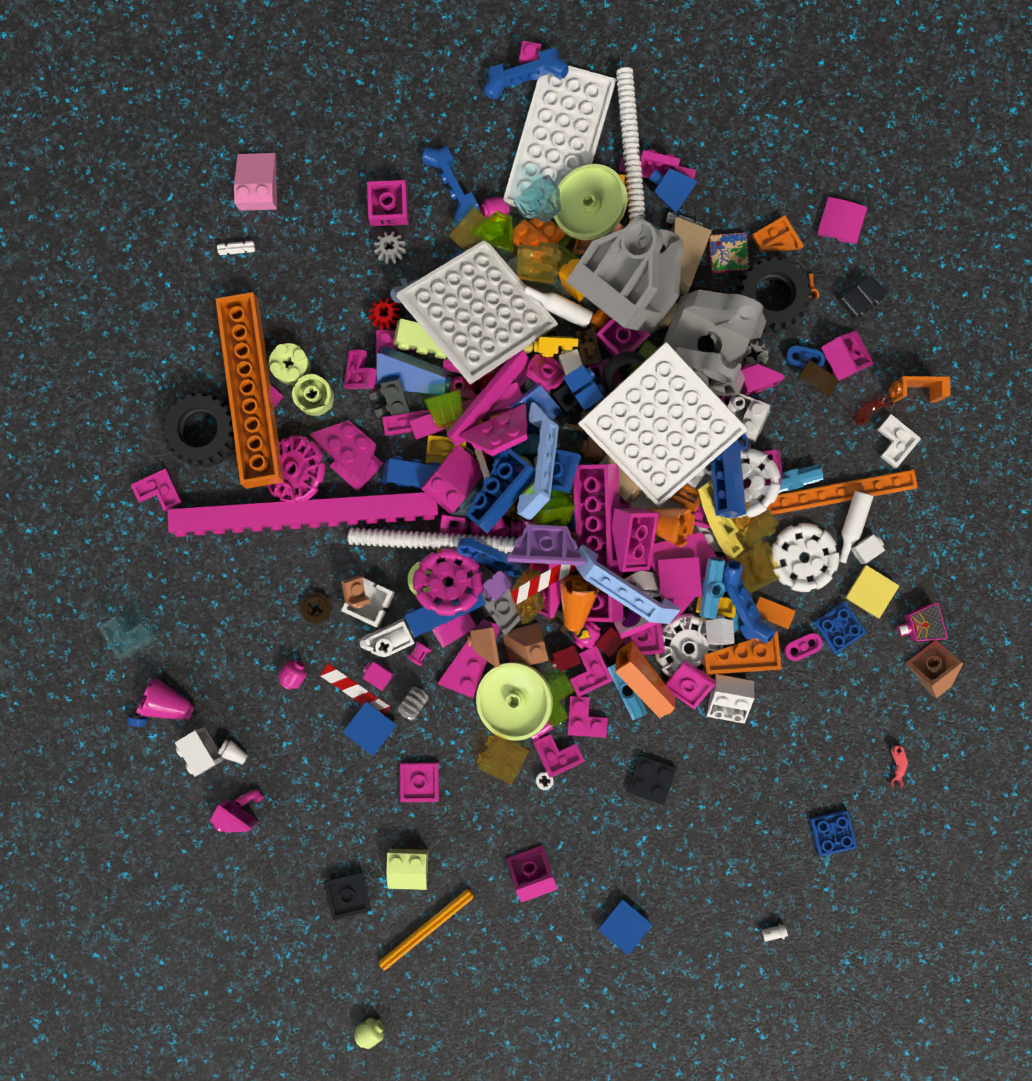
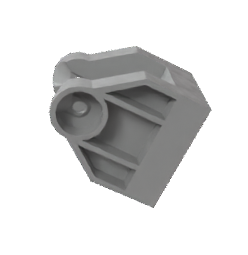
(631, 275)
(729, 322)

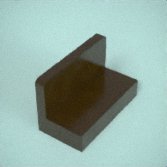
(574, 427)

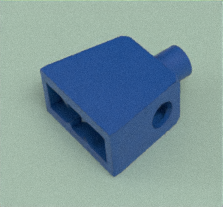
(672, 188)

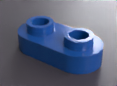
(804, 354)

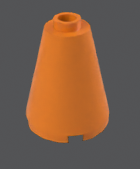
(674, 524)
(576, 600)

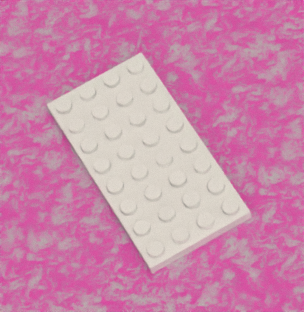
(560, 128)

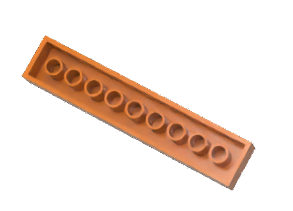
(249, 390)

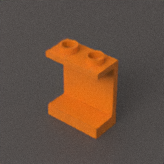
(938, 387)

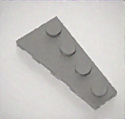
(504, 609)

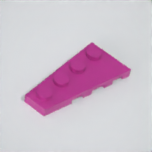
(467, 667)

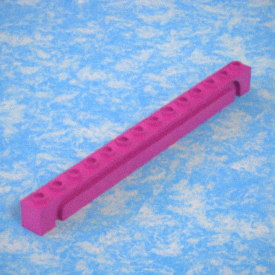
(304, 513)

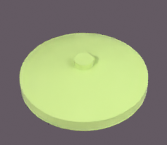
(591, 202)
(514, 701)

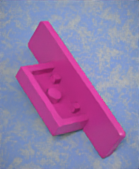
(652, 160)

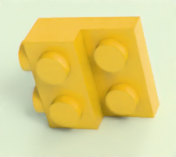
(549, 344)

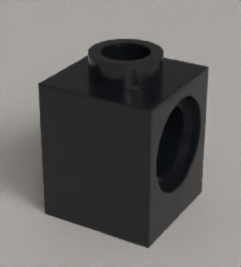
(564, 392)

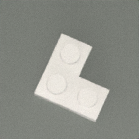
(901, 439)

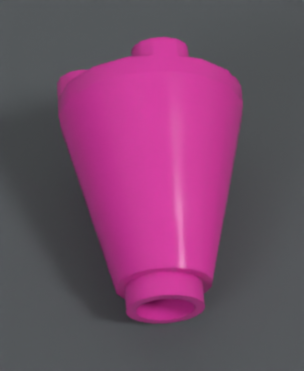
(164, 702)

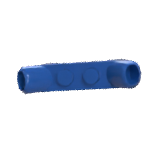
(500, 78)
(443, 160)
(753, 624)

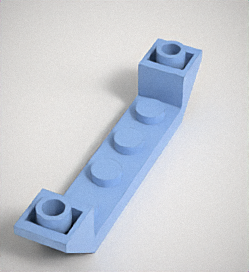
(531, 504)
(624, 591)

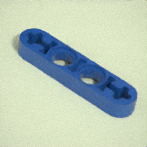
(474, 549)

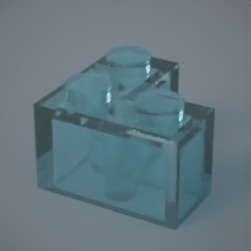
(126, 641)

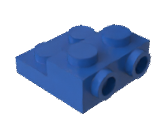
(564, 470)

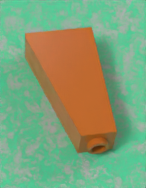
(644, 680)

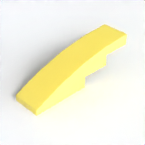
(722, 527)

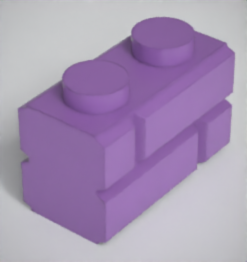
(497, 586)

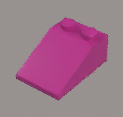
(453, 479)
(634, 537)
(550, 594)

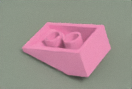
(255, 182)

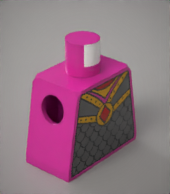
(924, 624)

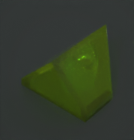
(496, 231)

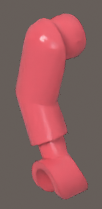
(901, 764)

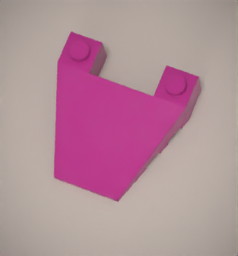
(696, 547)

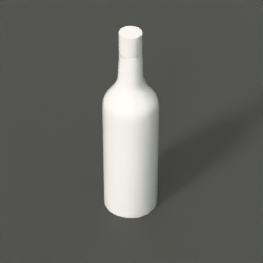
(562, 307)
(855, 522)

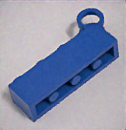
(728, 481)

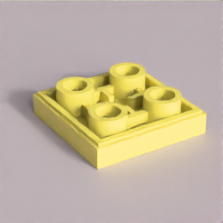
(872, 591)

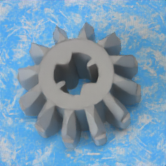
(390, 241)
(413, 703)

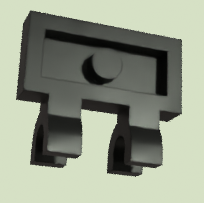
(395, 397)

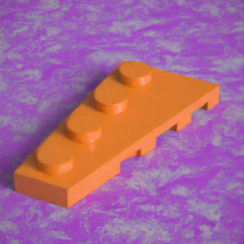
(744, 657)

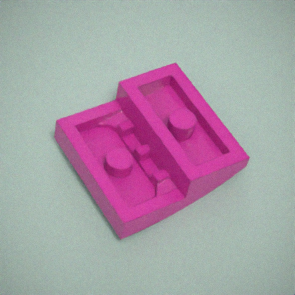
(842, 220)
(680, 578)
(454, 629)

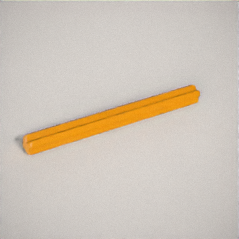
(426, 929)

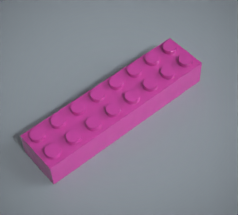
(594, 500)

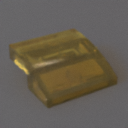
(461, 234)

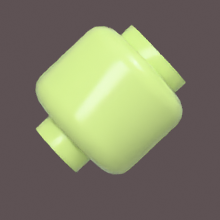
(369, 1033)

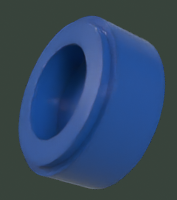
(136, 720)

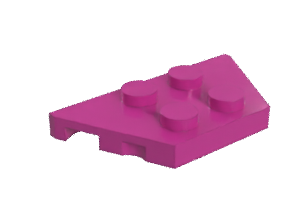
(498, 432)
(347, 446)

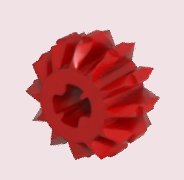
(383, 321)

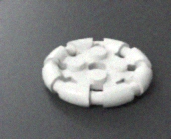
(758, 477)
(815, 553)
(679, 639)

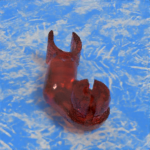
(867, 409)

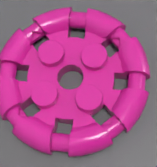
(304, 470)
(443, 571)

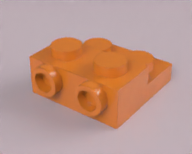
(536, 231)

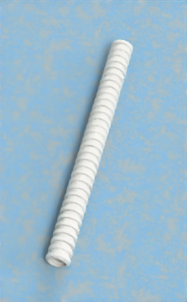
(631, 145)
(424, 540)

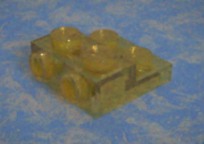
(539, 262)
(755, 528)
(758, 567)
(533, 605)
(502, 758)

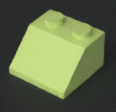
(407, 869)

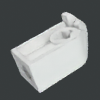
(646, 582)
(395, 635)

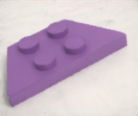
(546, 546)

